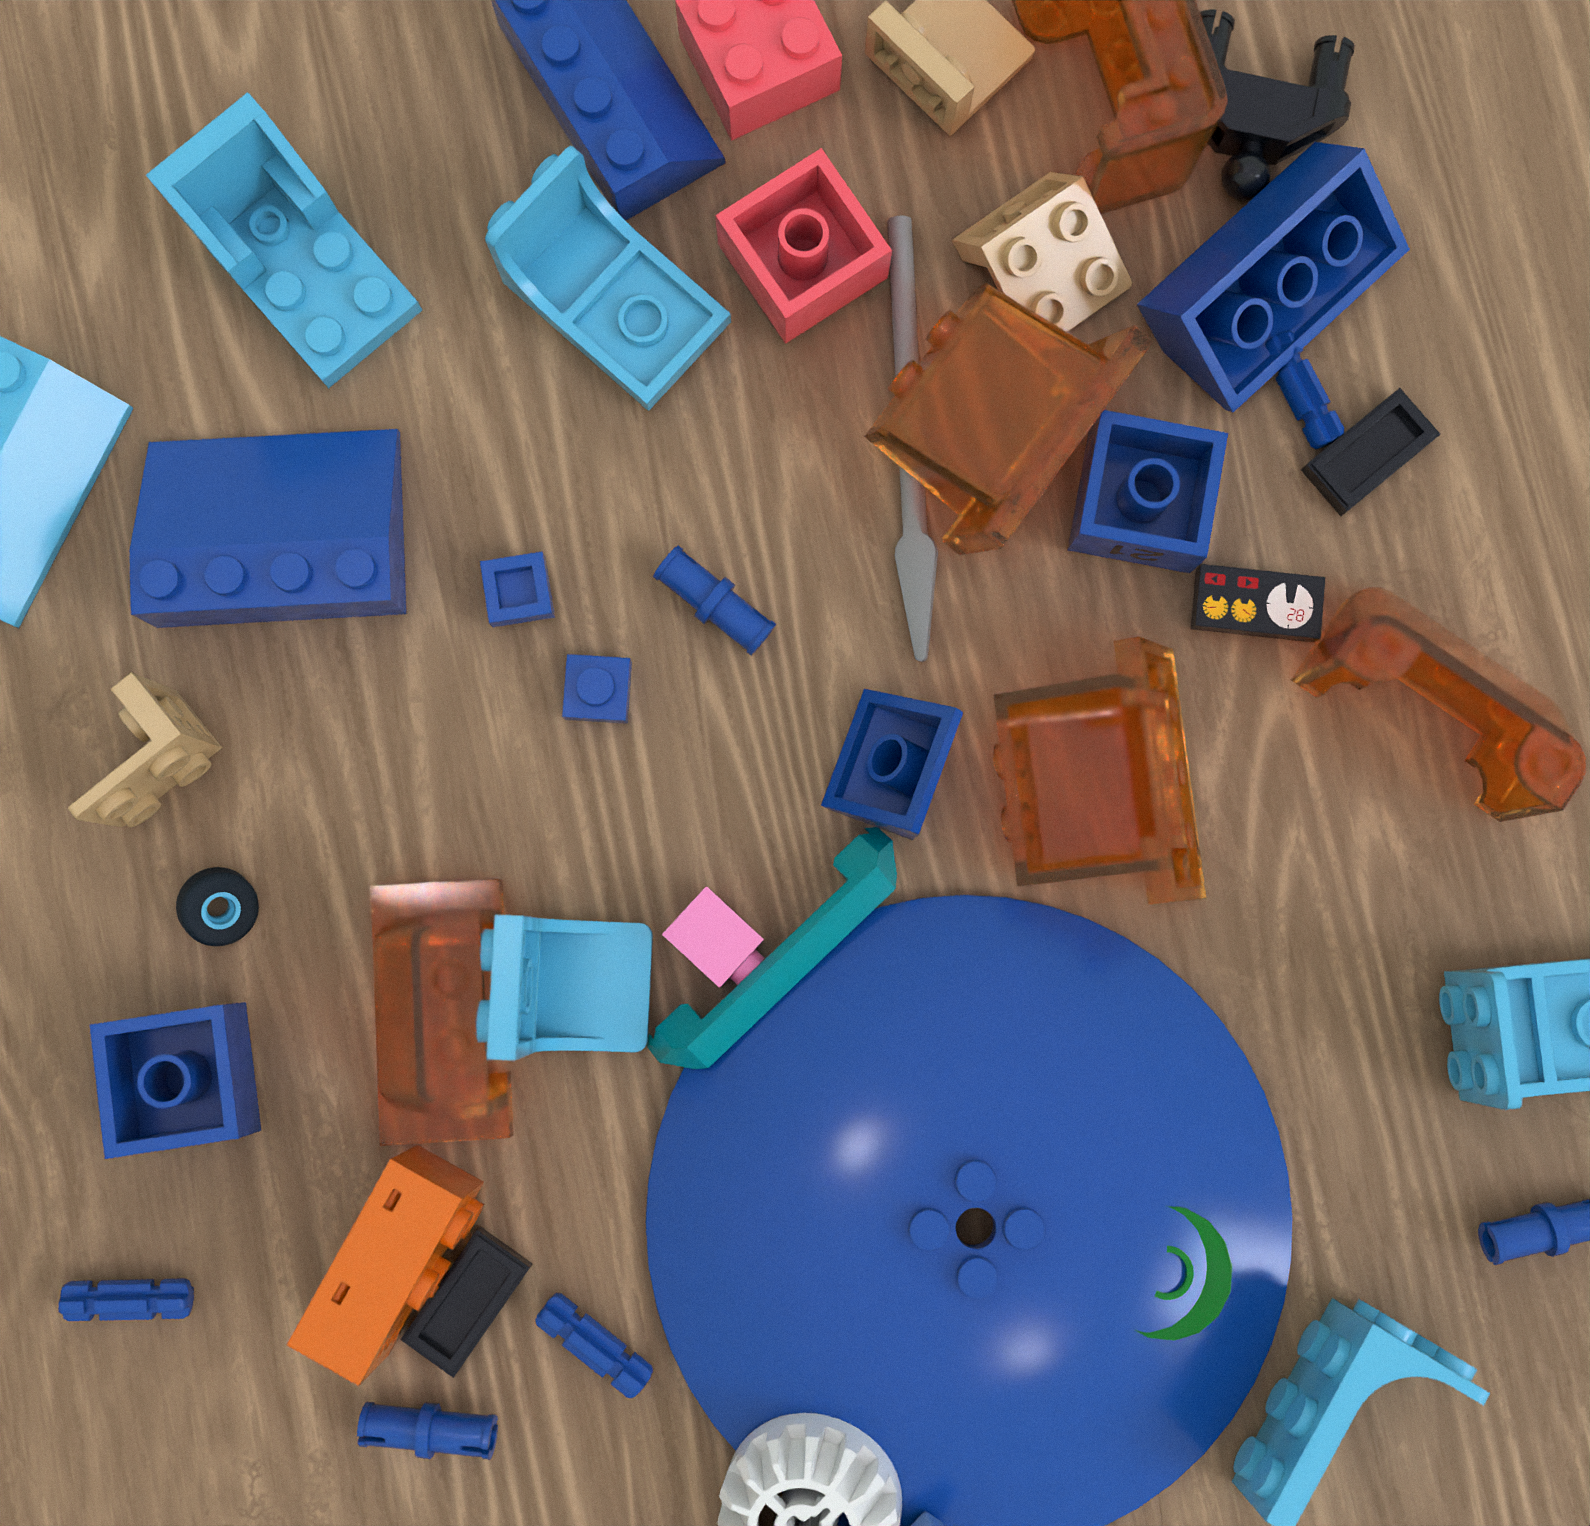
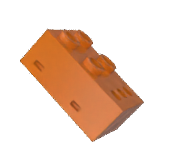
(388, 1263)

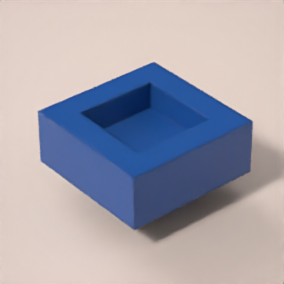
(517, 589)
(597, 688)

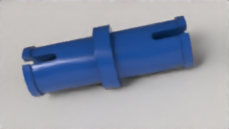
(714, 600)
(1542, 1230)
(427, 1430)

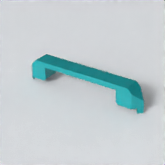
(697, 1042)

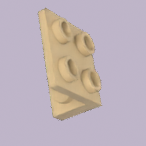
(946, 54)
(1049, 251)
(174, 755)

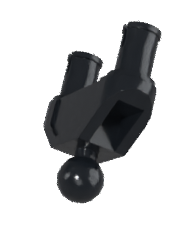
(1272, 117)

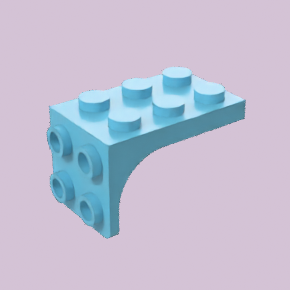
(601, 280)
(564, 986)
(1518, 1031)
(1310, 1412)

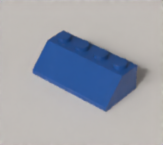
(611, 97)
(1275, 268)

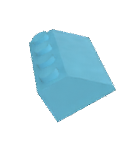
(51, 453)

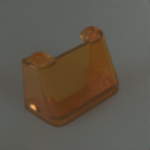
(1525, 743)

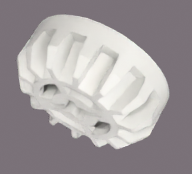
(821, 1469)

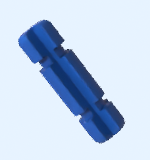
(1306, 395)
(126, 1299)
(594, 1345)

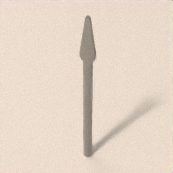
(915, 551)

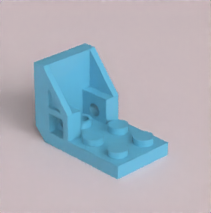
(284, 240)

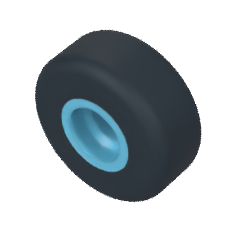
(201, 890)

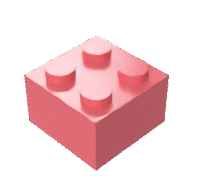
(759, 57)
(803, 245)

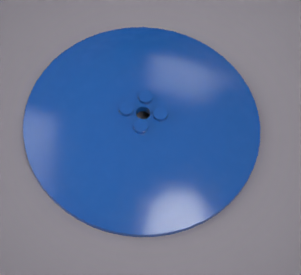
(1002, 1070)

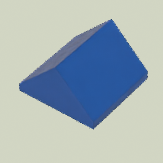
(892, 761)

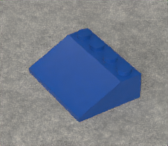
(269, 529)

